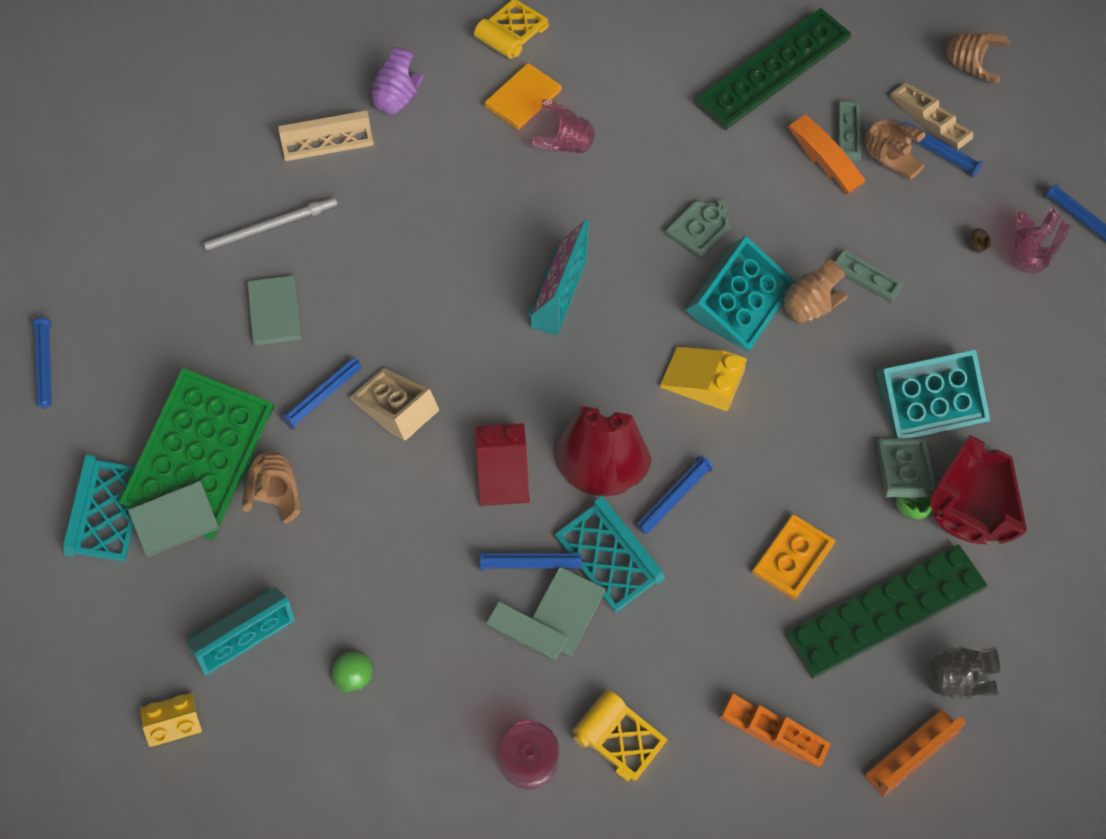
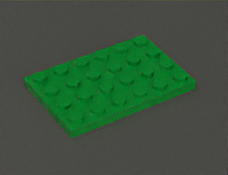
(200, 436)

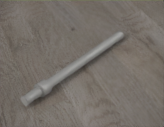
(313, 208)

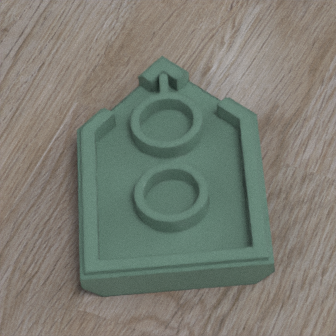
(700, 226)

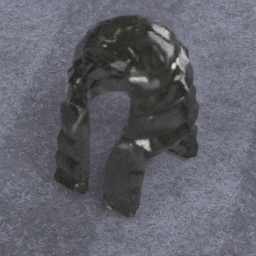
(957, 669)

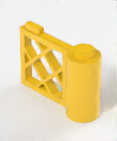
(502, 36)
(600, 723)

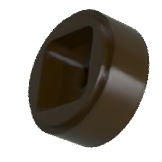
(978, 240)

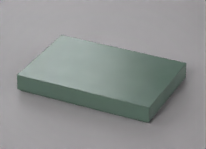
(274, 310)
(906, 467)
(173, 519)
(569, 607)

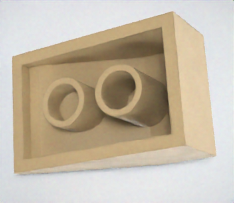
(396, 403)

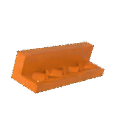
(913, 752)

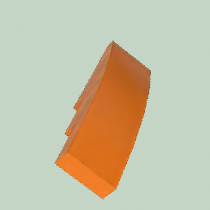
(827, 153)
(775, 731)

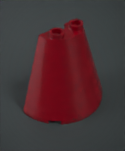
(602, 453)
(979, 496)

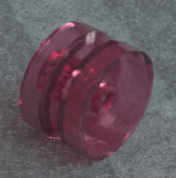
(541, 745)

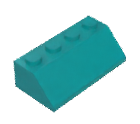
(240, 630)

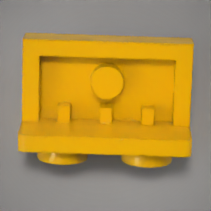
(170, 719)

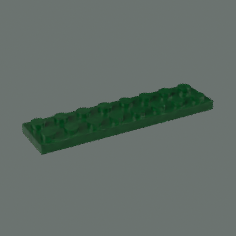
(772, 68)
(885, 611)

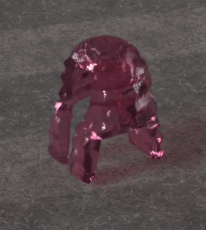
(574, 132)
(1026, 250)

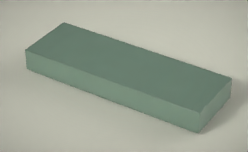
(849, 128)
(869, 276)
(526, 631)

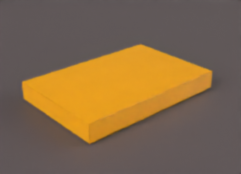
(522, 96)
(793, 557)

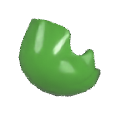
(914, 506)
(351, 671)

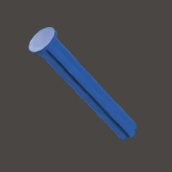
(949, 153)
(1077, 211)
(42, 362)
(320, 393)
(674, 494)
(530, 560)

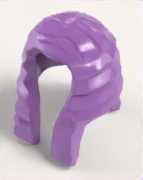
(393, 85)

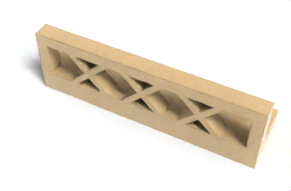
(325, 131)

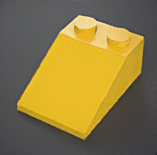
(705, 375)

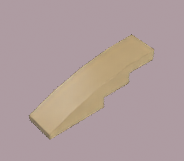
(929, 115)

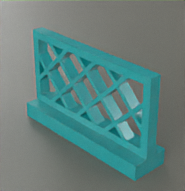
(81, 511)
(629, 543)

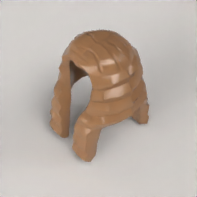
(968, 51)
(892, 145)
(811, 293)
(274, 483)

